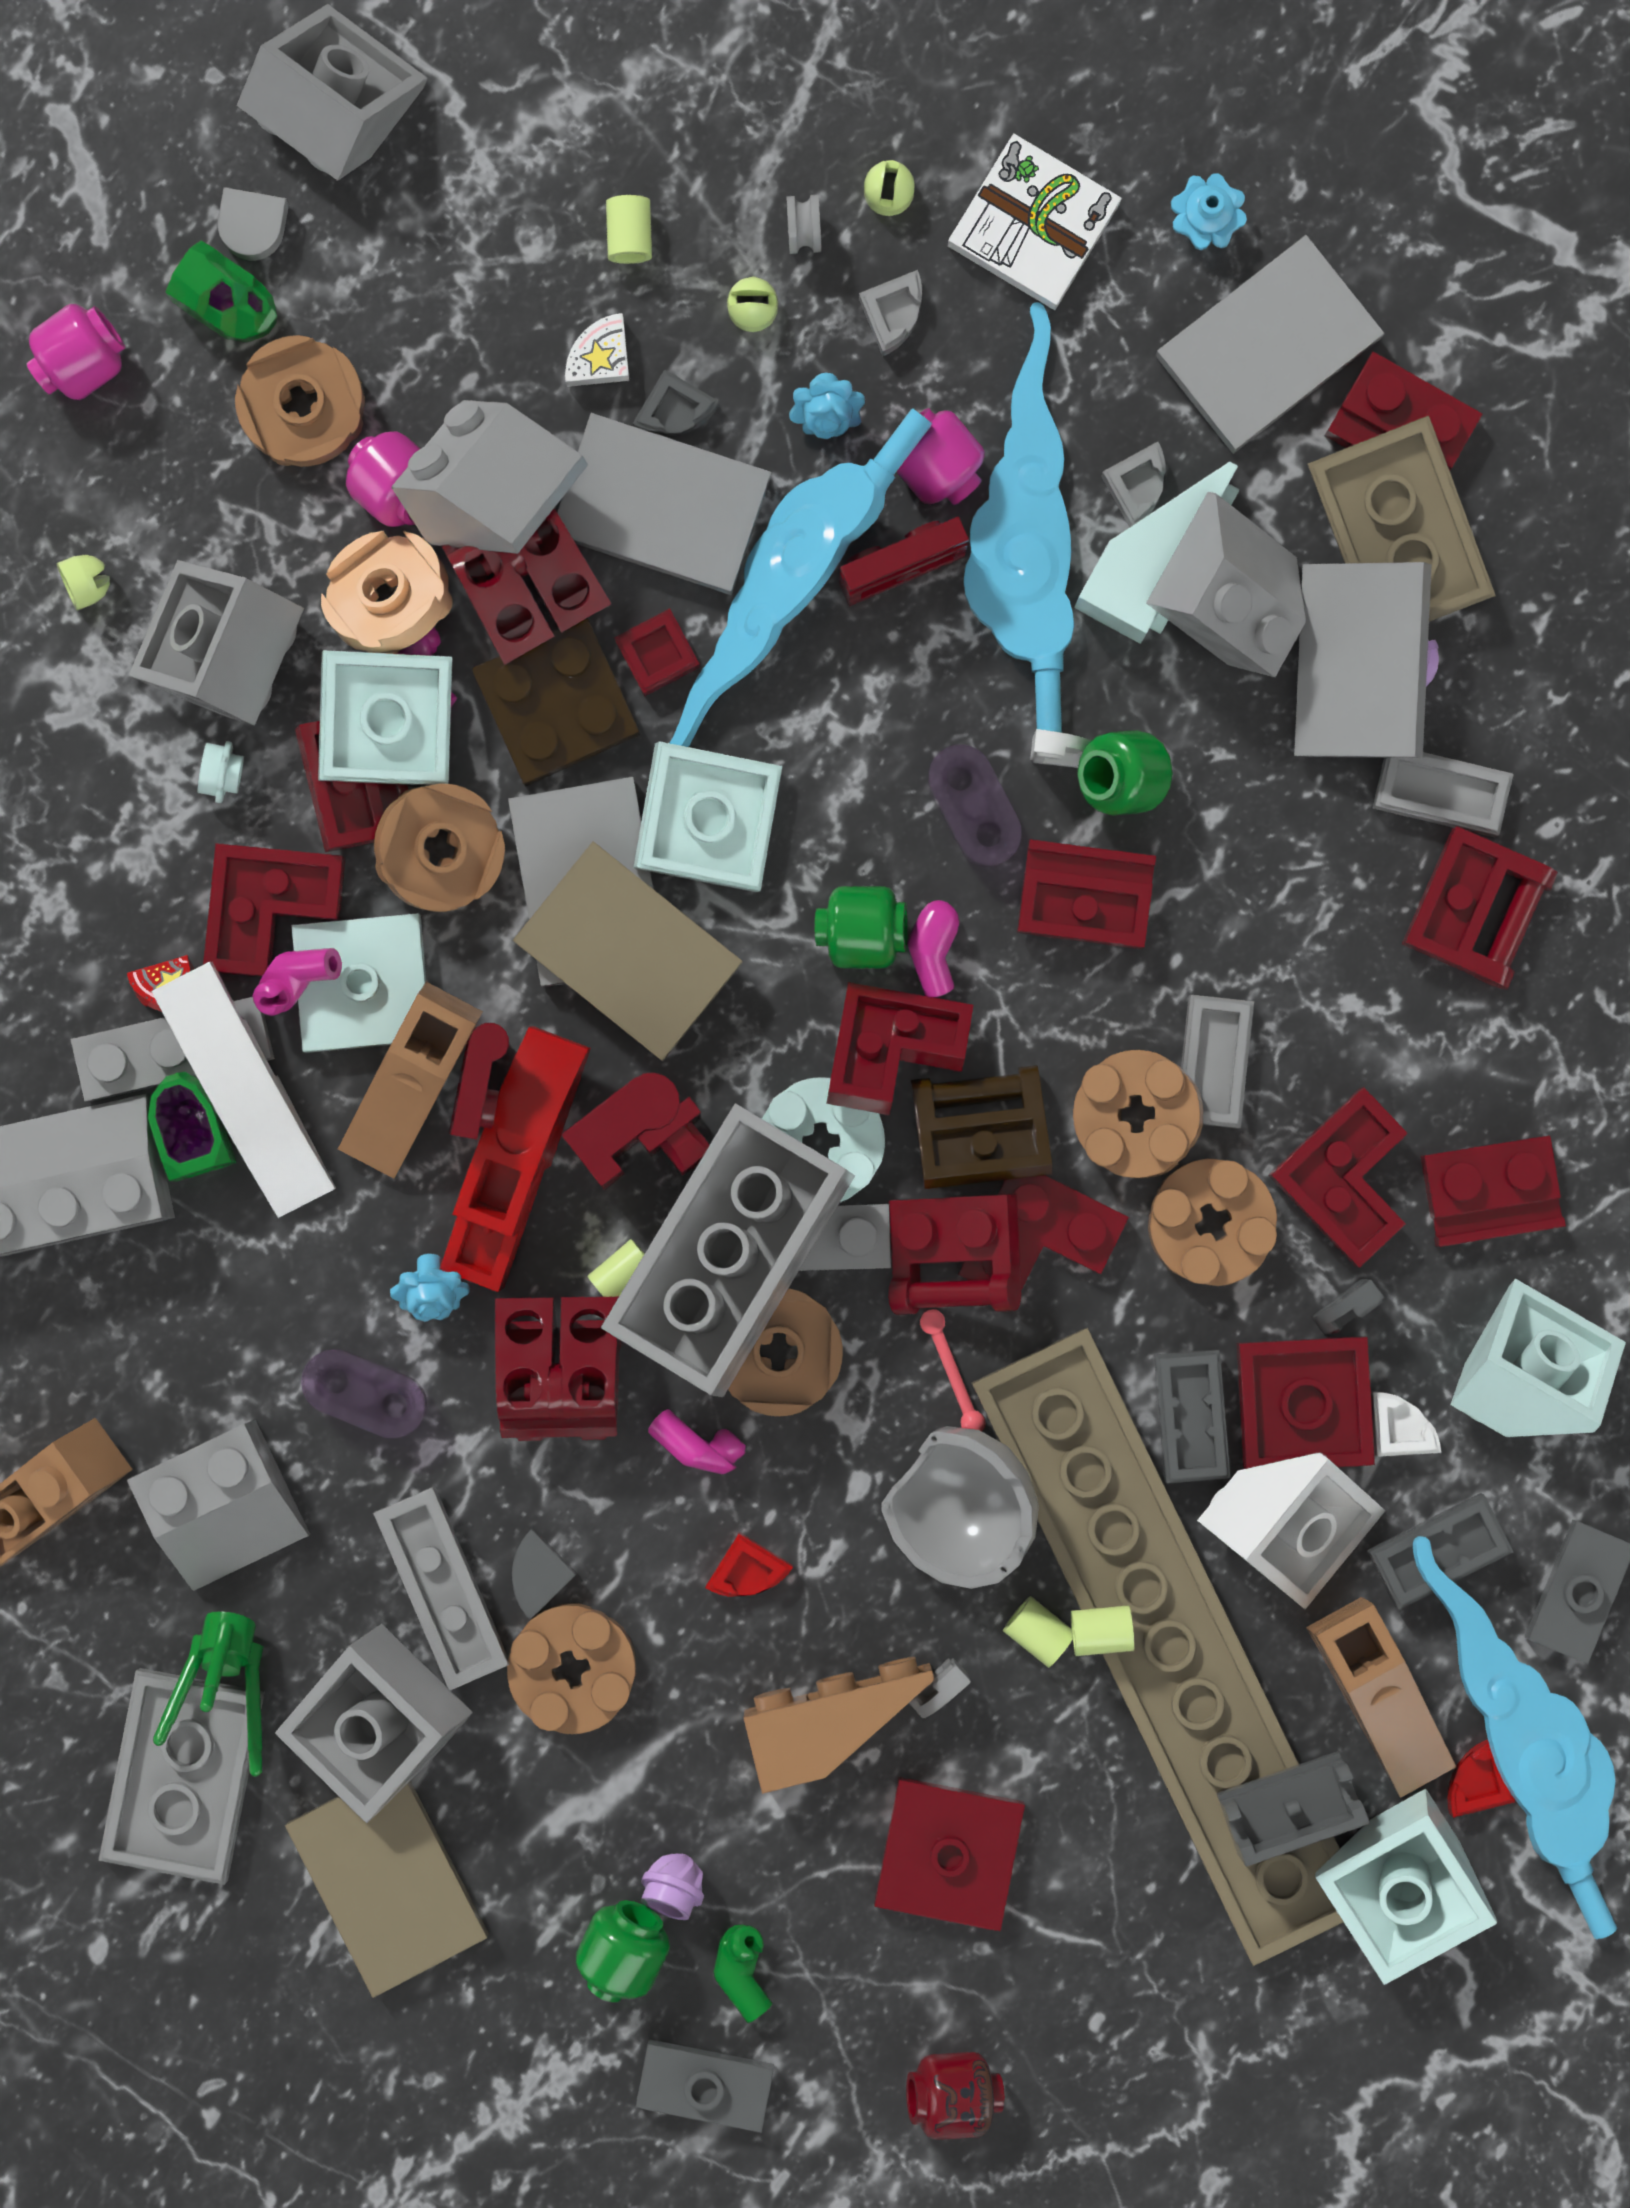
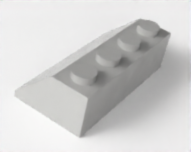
(80, 1175)
(728, 1251)

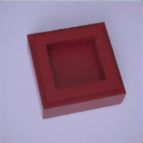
(657, 652)

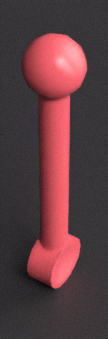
(932, 1323)

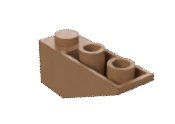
(409, 1079)
(56, 1486)
(1382, 1695)
(815, 1732)

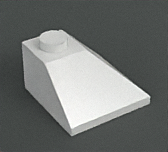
(1293, 1521)

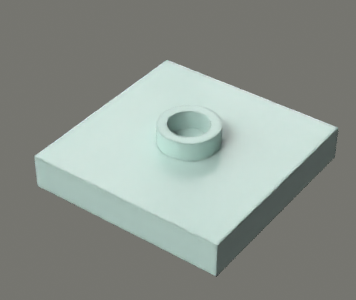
(384, 718)
(707, 817)
(376, 984)

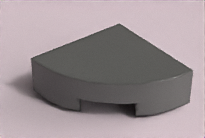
(675, 407)
(1354, 1302)
(538, 1573)

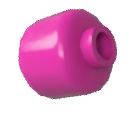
(75, 351)
(943, 460)
(372, 471)

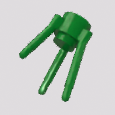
(222, 1650)

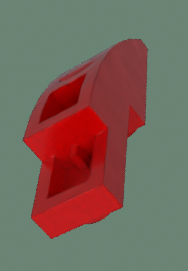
(513, 1158)

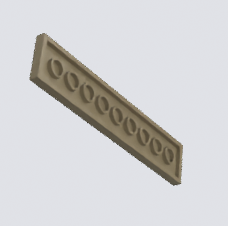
(1187, 1668)

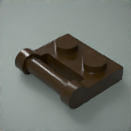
(982, 1144)

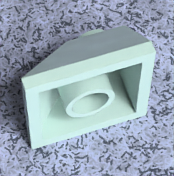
(1538, 1369)
(1406, 1888)

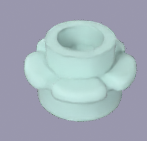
(220, 771)

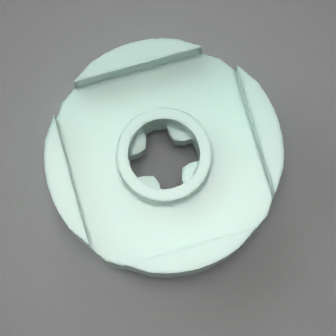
(859, 1130)

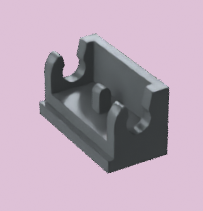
(1292, 1808)

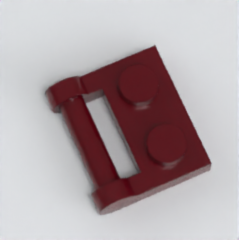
(1461, 899)
(473, 1102)
(954, 1232)

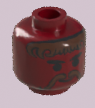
(954, 2095)

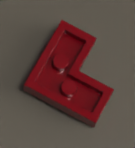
(256, 886)
(888, 1027)
(1327, 1175)
(1058, 1220)

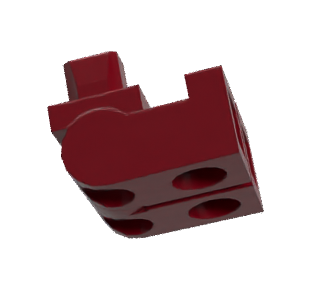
(505, 603)
(640, 1111)
(549, 1397)

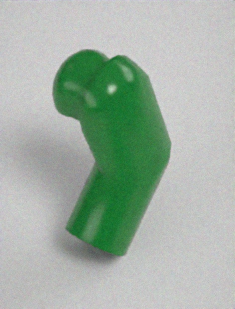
(735, 1970)

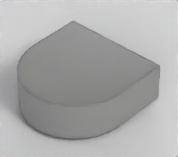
(251, 223)

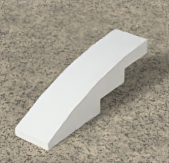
(243, 1089)

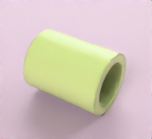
(629, 229)
(616, 1271)
(1102, 1630)
(1039, 1631)

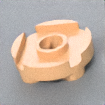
(406, 615)

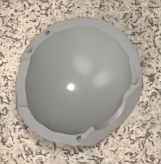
(963, 1509)

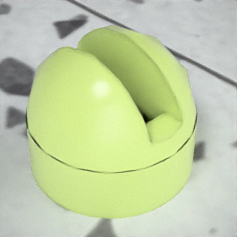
(903, 188)
(752, 315)
(81, 580)

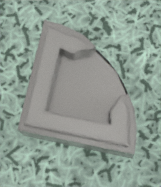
(893, 310)
(1137, 483)
(947, 1683)

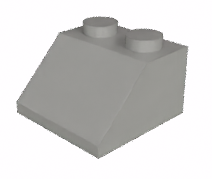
(329, 90)
(486, 478)
(1233, 589)
(217, 641)
(219, 1505)
(373, 1722)

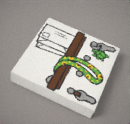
(1034, 221)

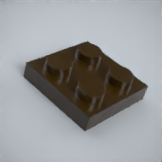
(556, 703)

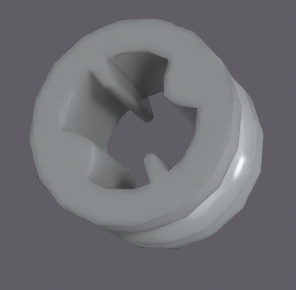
(804, 224)

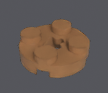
(267, 385)
(470, 829)
(1165, 1139)
(1247, 1234)
(803, 1378)
(553, 1701)

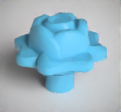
(1208, 211)
(827, 407)
(429, 1291)

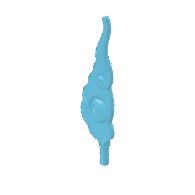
(1024, 539)
(794, 563)
(1538, 1746)

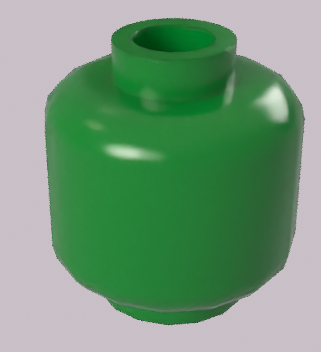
(1124, 772)
(862, 927)
(622, 1951)

